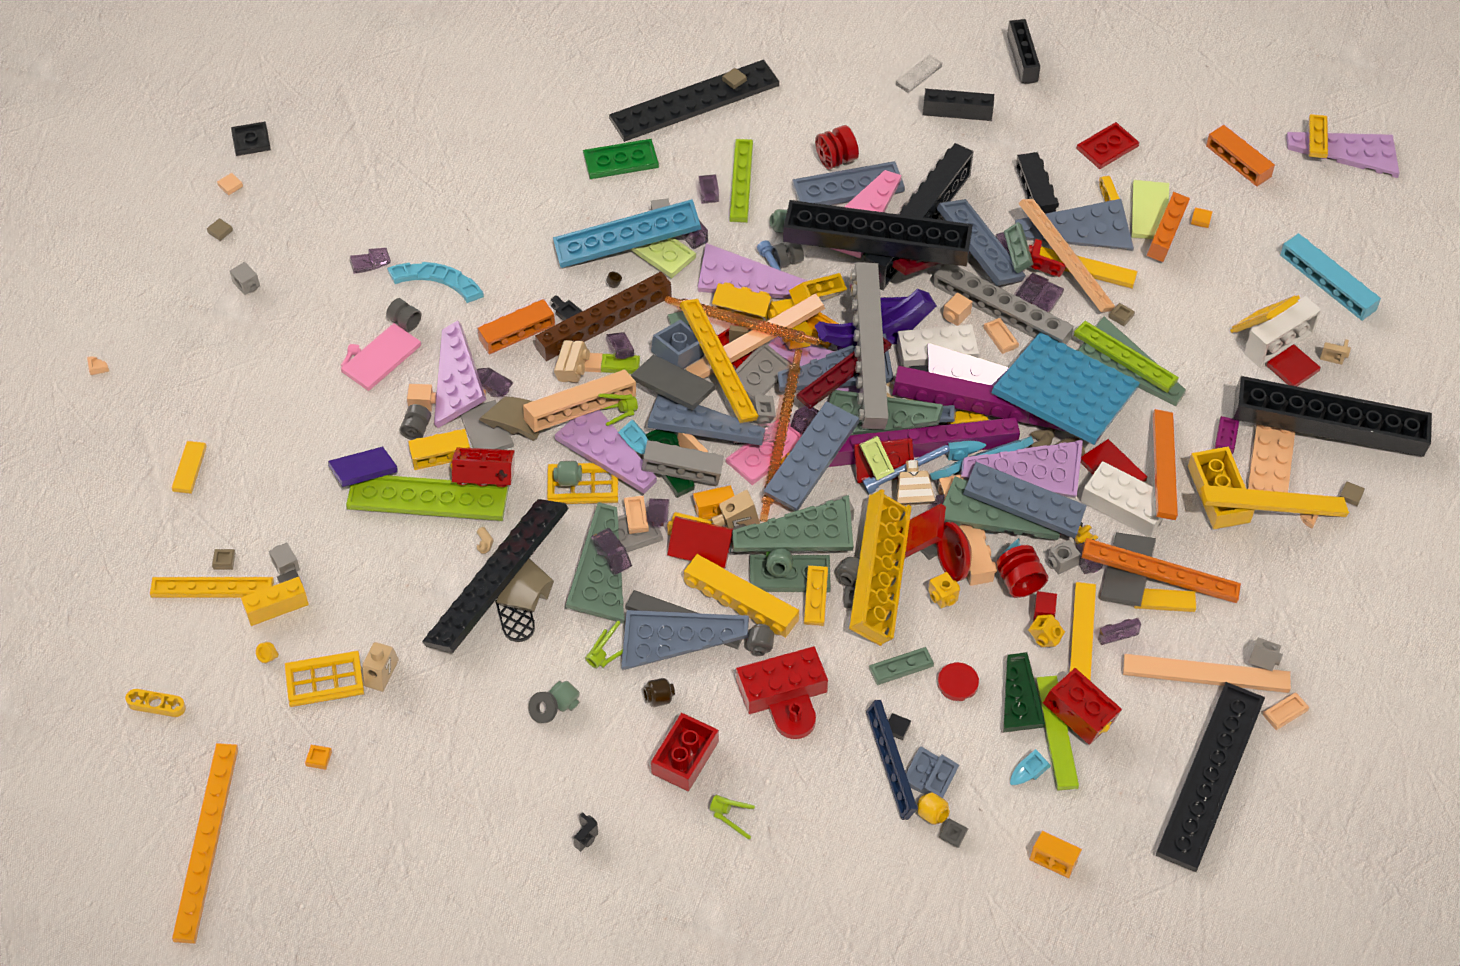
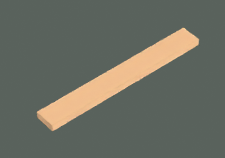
(1067, 255)
(755, 339)
(1206, 673)

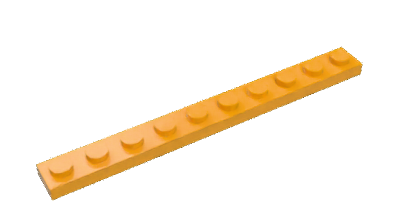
(205, 844)

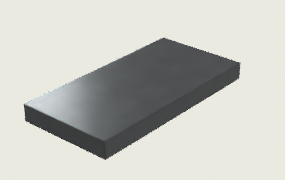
(673, 382)
(1122, 585)

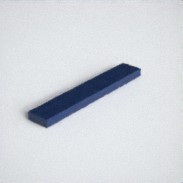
(891, 760)

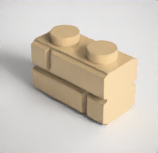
(571, 361)

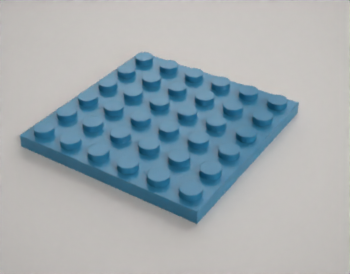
(1066, 388)

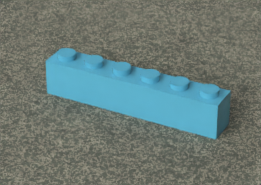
(1330, 276)

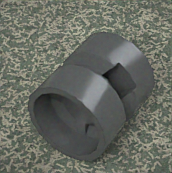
(787, 253)
(403, 314)
(415, 422)

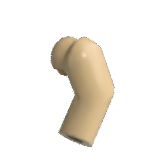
(486, 540)

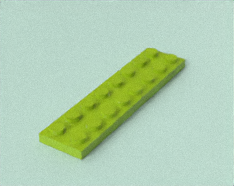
(428, 497)

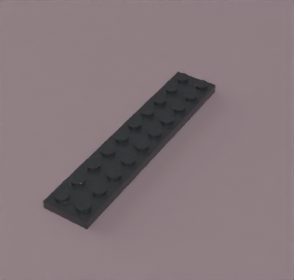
(691, 101)
(495, 575)
(1210, 777)

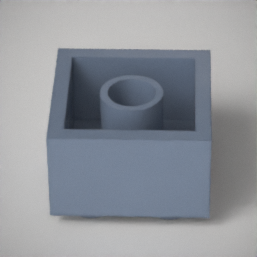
(677, 345)

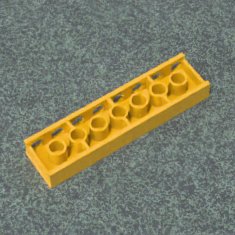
(878, 568)

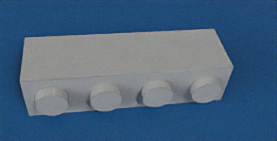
(682, 462)

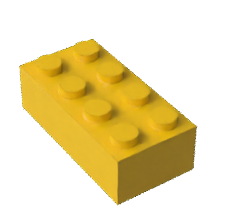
(1219, 469)

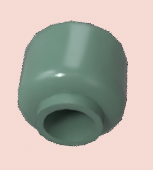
(777, 220)
(568, 473)
(779, 562)
(565, 695)

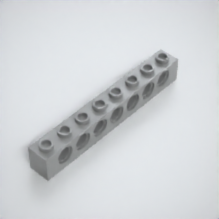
(1002, 304)

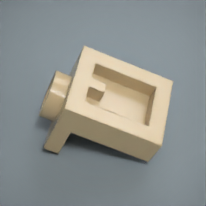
(1335, 353)

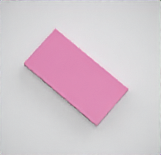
(381, 356)
(753, 460)

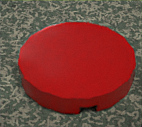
(958, 681)

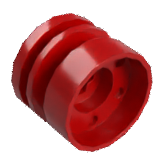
(837, 147)
(1022, 571)

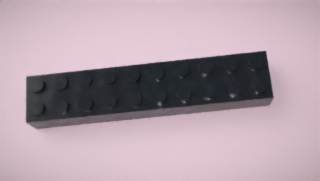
(940, 187)
(877, 233)
(1332, 416)

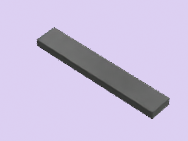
(643, 602)

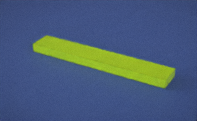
(741, 180)
(1126, 356)
(1057, 739)

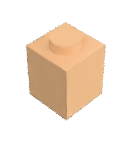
(957, 309)
(422, 395)

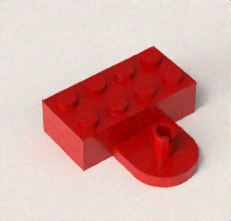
(785, 689)

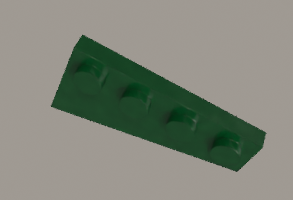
(678, 485)
(1021, 702)

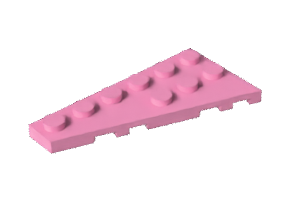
(875, 197)

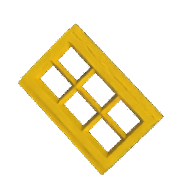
(1265, 314)
(583, 498)
(329, 694)

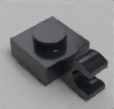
(564, 309)

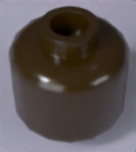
(658, 692)

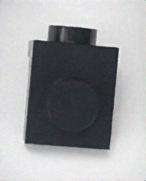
(587, 834)

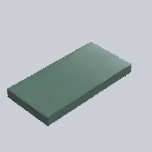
(795, 581)

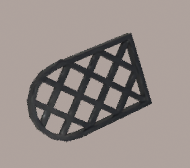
(514, 610)

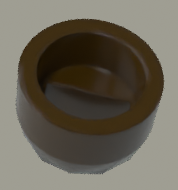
(614, 279)

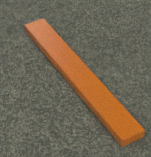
(1164, 465)
(1161, 570)

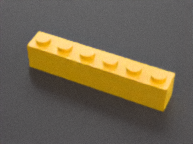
(741, 595)

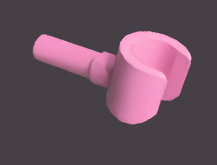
(353, 349)

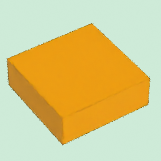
(1201, 217)
(318, 757)

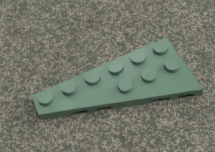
(1174, 394)
(901, 412)
(808, 529)
(594, 585)

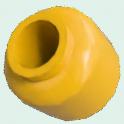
(933, 808)

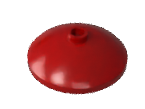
(954, 552)

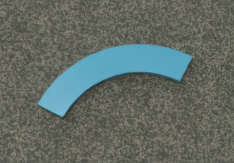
(438, 273)
(957, 466)

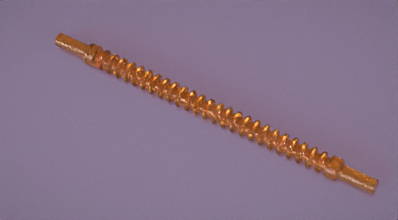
(749, 322)
(794, 371)

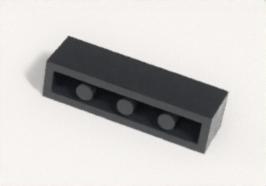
(1023, 51)
(958, 104)
(1036, 181)

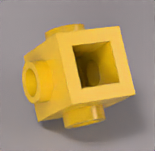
(944, 590)
(1046, 631)

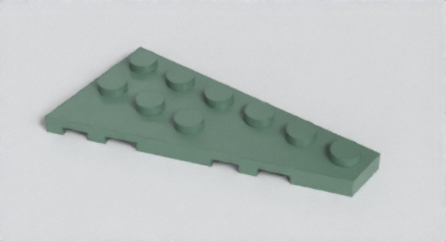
(969, 511)

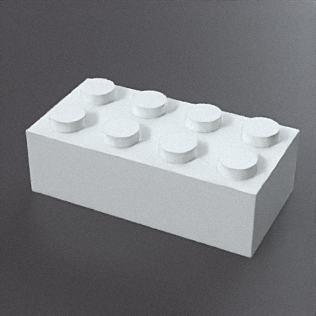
(1282, 331)
(913, 343)
(1122, 498)

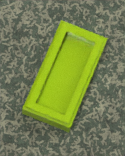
(612, 365)

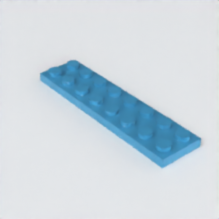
(626, 233)

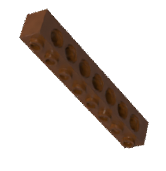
(604, 315)

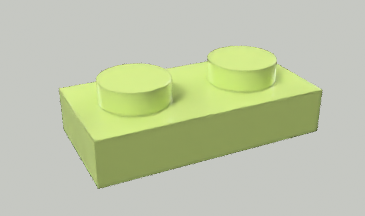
(876, 458)

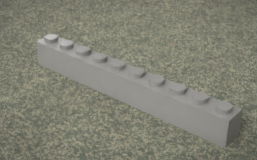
(869, 346)

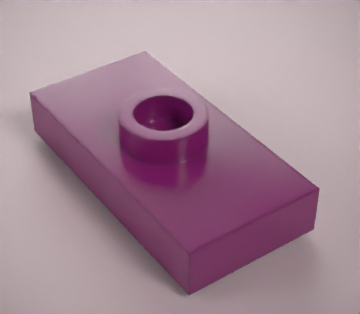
(1227, 433)

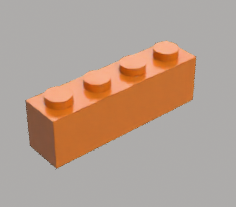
(1240, 155)
(1168, 227)
(516, 326)

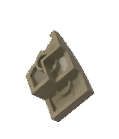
(510, 416)
(526, 588)

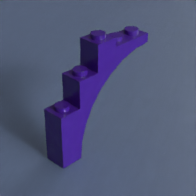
(901, 317)

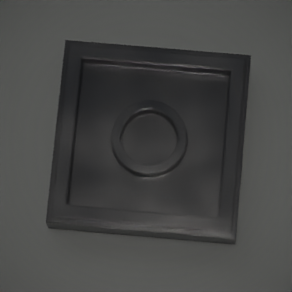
(250, 138)

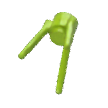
(627, 404)
(597, 655)
(723, 805)

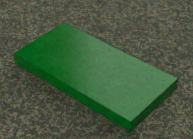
(620, 158)

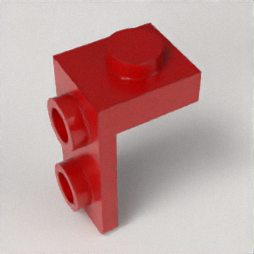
(1043, 263)

